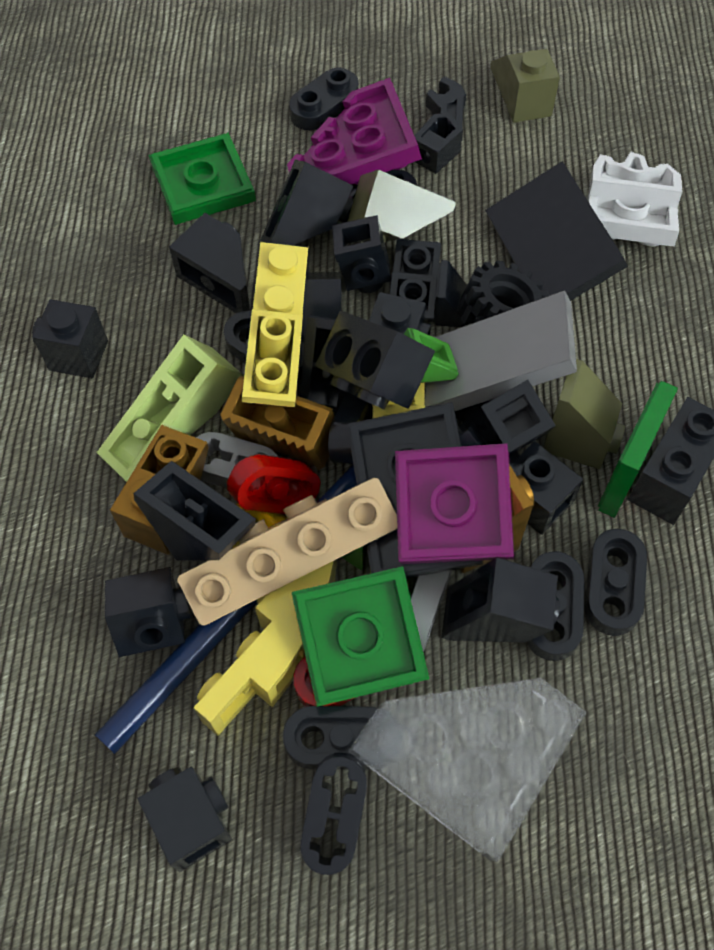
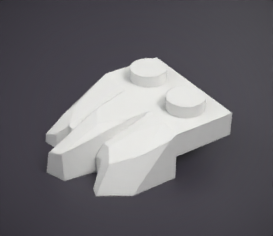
(636, 199)

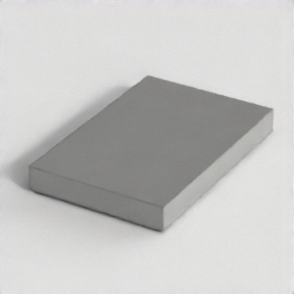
(507, 349)

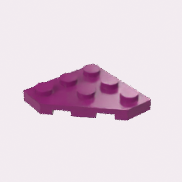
(364, 137)

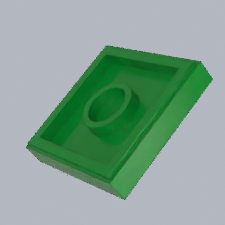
(202, 178)
(637, 448)
(359, 636)

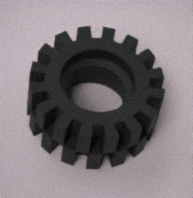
(498, 290)

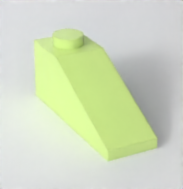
(179, 395)

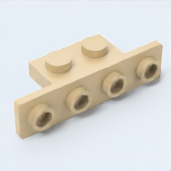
(288, 550)

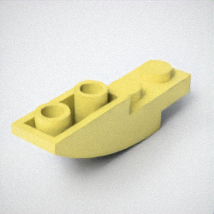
(276, 326)
(264, 659)

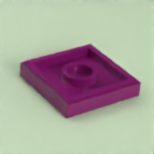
(454, 504)

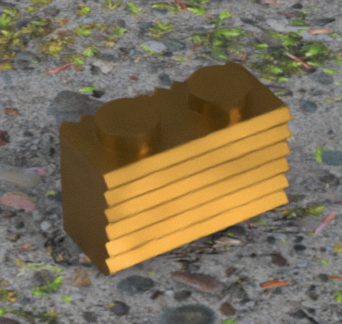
(291, 431)

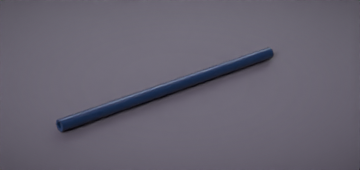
(183, 660)

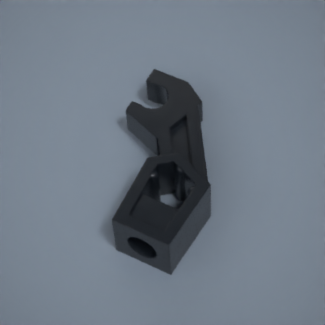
(442, 134)

